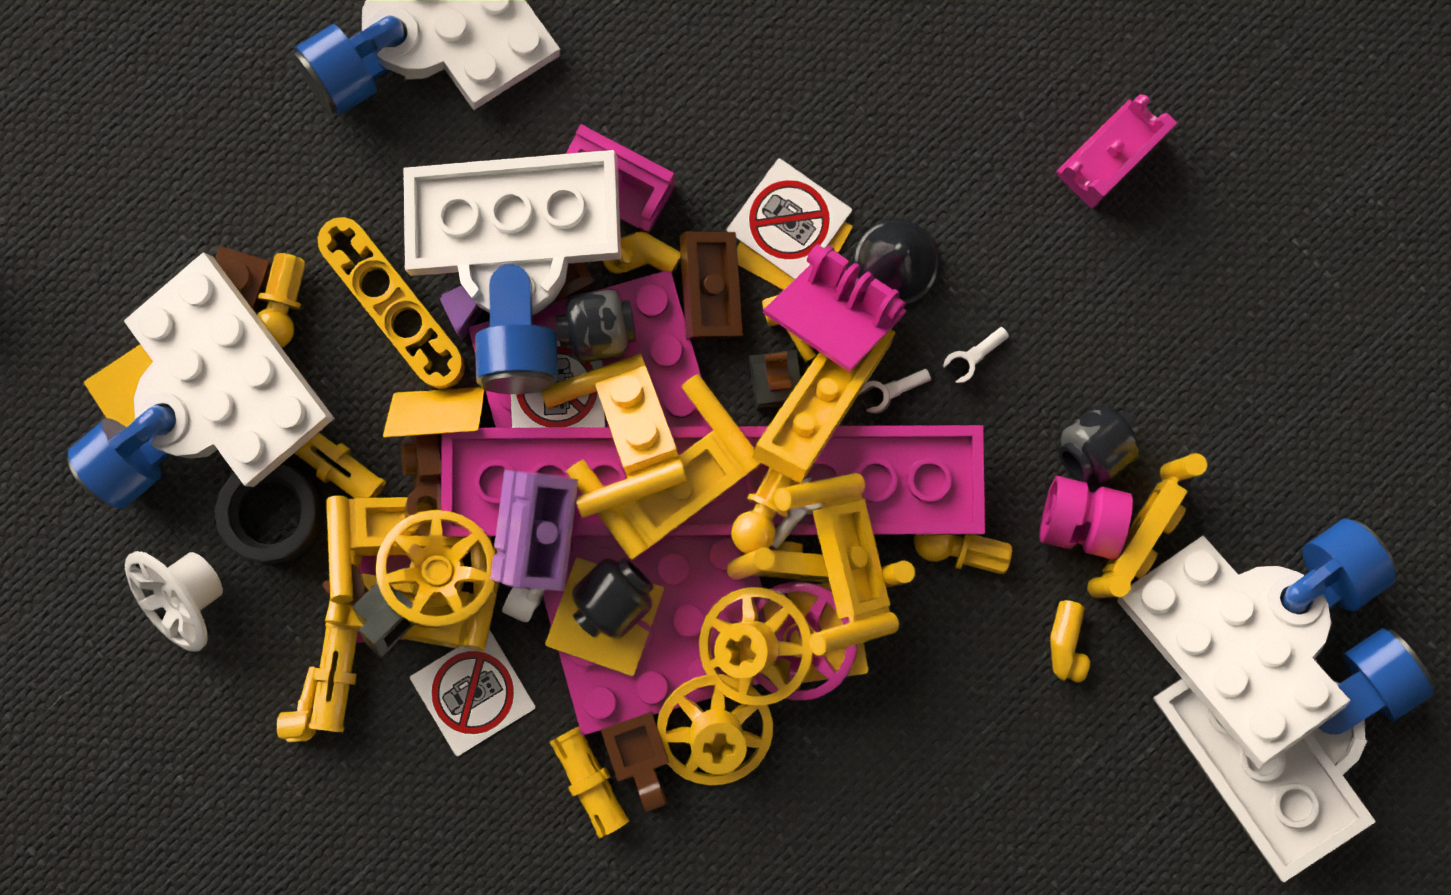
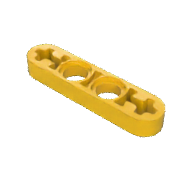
(391, 303)

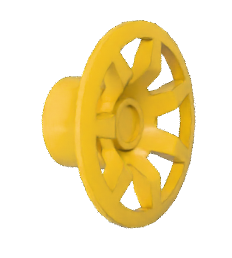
(436, 570)
(752, 647)
(715, 735)

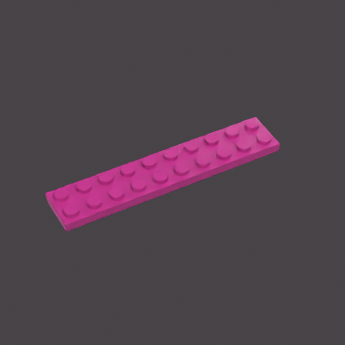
(913, 475)

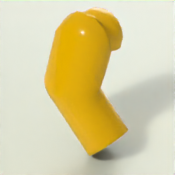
(644, 249)
(1064, 641)

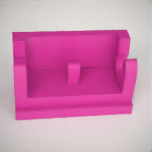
(1114, 150)
(642, 183)

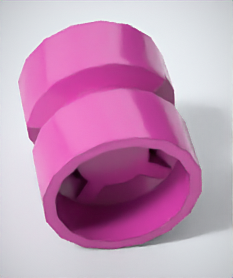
(1084, 517)

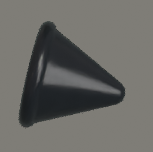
(899, 257)

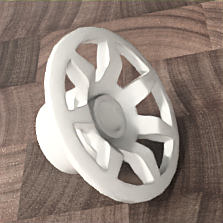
(180, 590)

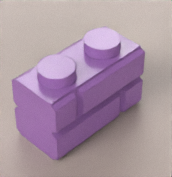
(534, 530)

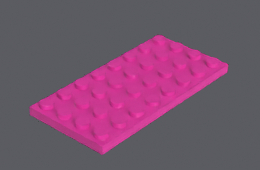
(685, 566)

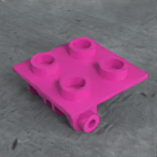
(836, 309)

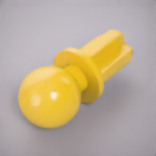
(281, 295)
(755, 528)
(969, 550)

